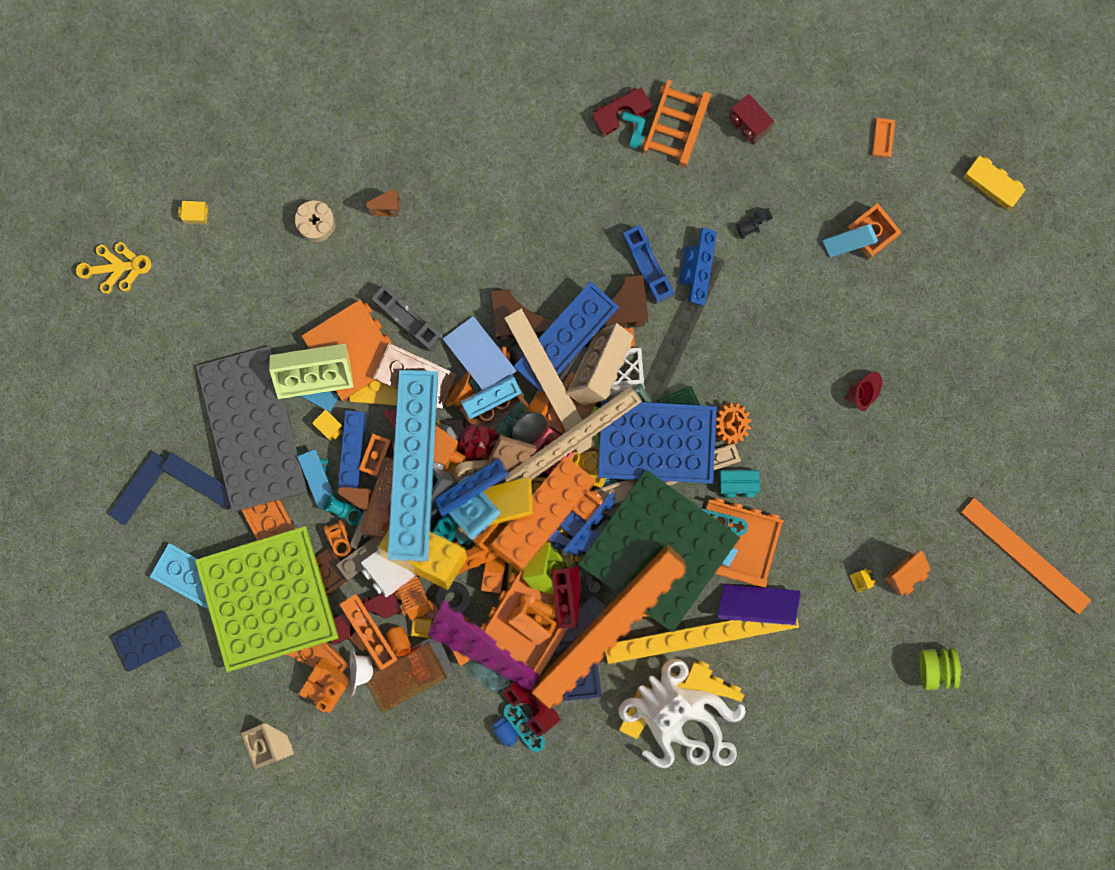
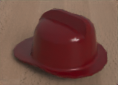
(865, 391)

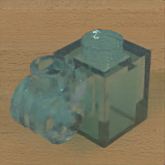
(496, 682)

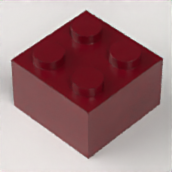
(750, 119)

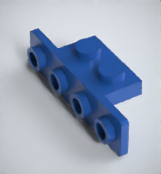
(697, 266)
(578, 528)

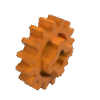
(732, 423)

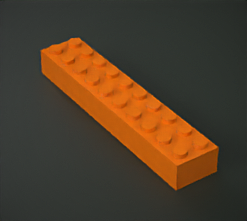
(608, 626)

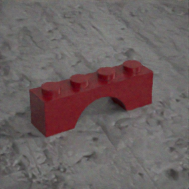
(383, 606)

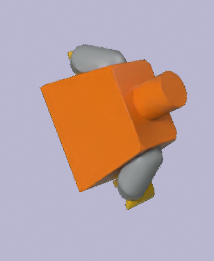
(446, 447)

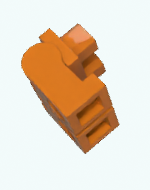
(325, 686)

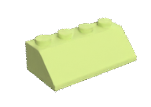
(311, 371)

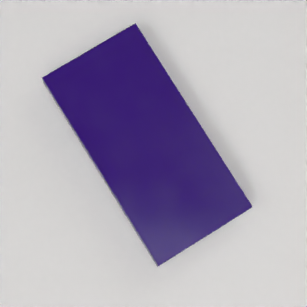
(759, 604)

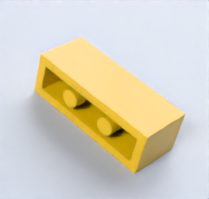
(994, 182)

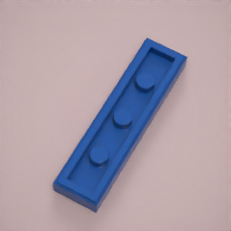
(471, 487)

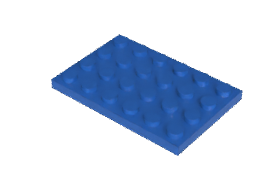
(664, 438)

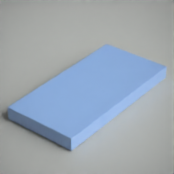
(479, 354)

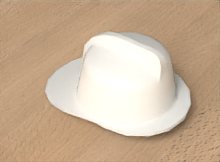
(360, 670)

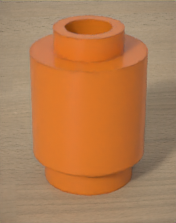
(398, 641)

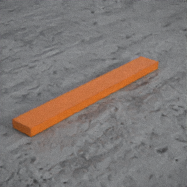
(1026, 556)

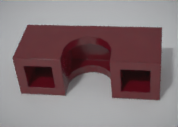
(635, 102)
(542, 717)

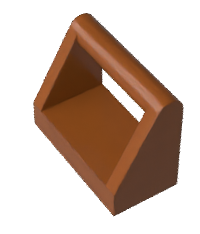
(385, 204)
(357, 496)

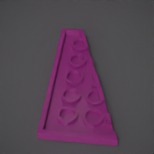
(478, 646)

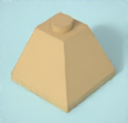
(266, 745)

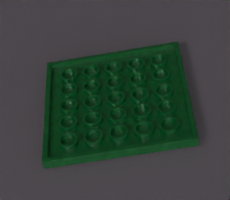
(642, 527)

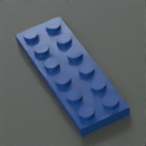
(571, 330)

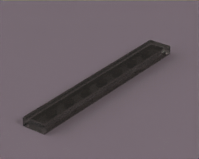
(679, 338)

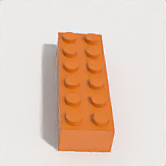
(550, 507)

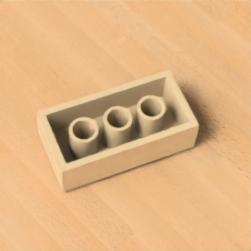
(600, 365)

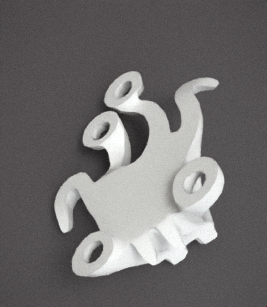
(669, 707)

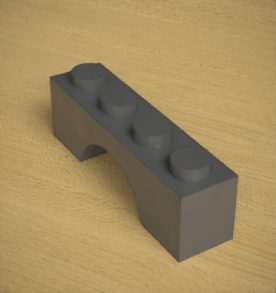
(406, 318)

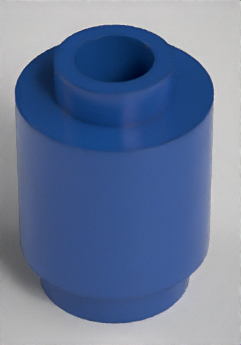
(505, 732)

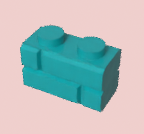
(739, 482)

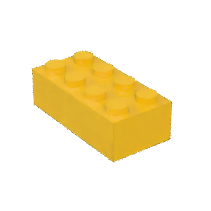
(443, 560)

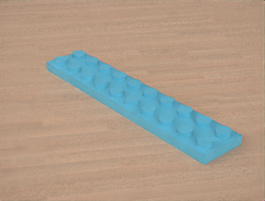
(413, 466)

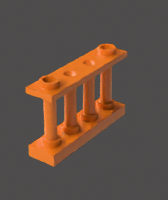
(688, 137)

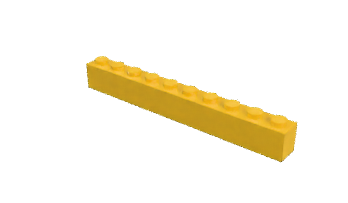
(690, 638)

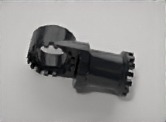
(752, 225)

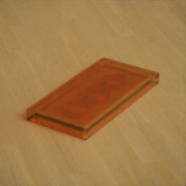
(406, 678)

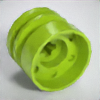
(943, 669)

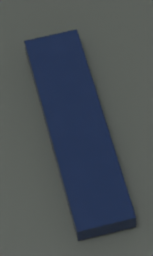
(197, 479)
(138, 488)

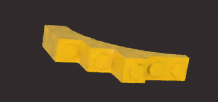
(697, 679)

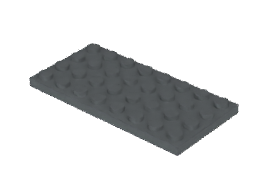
(251, 430)

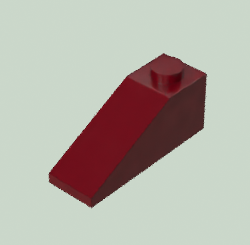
(566, 595)

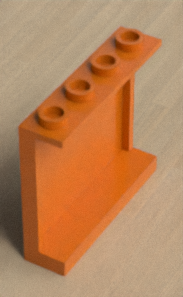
(363, 340)
(754, 547)
(511, 638)

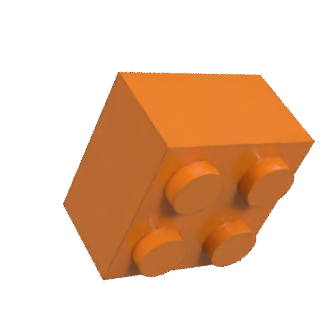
(883, 227)

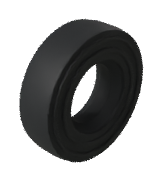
(458, 588)

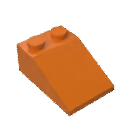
(908, 572)

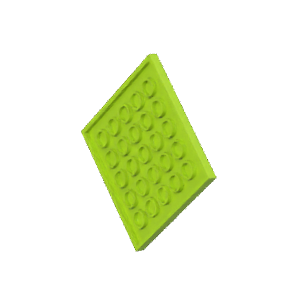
(266, 599)

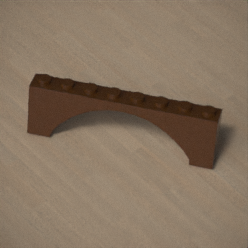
(630, 300)

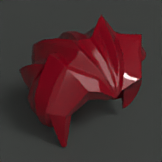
(477, 442)

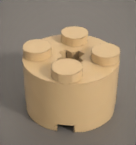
(305, 216)

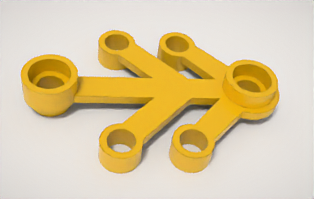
(116, 267)

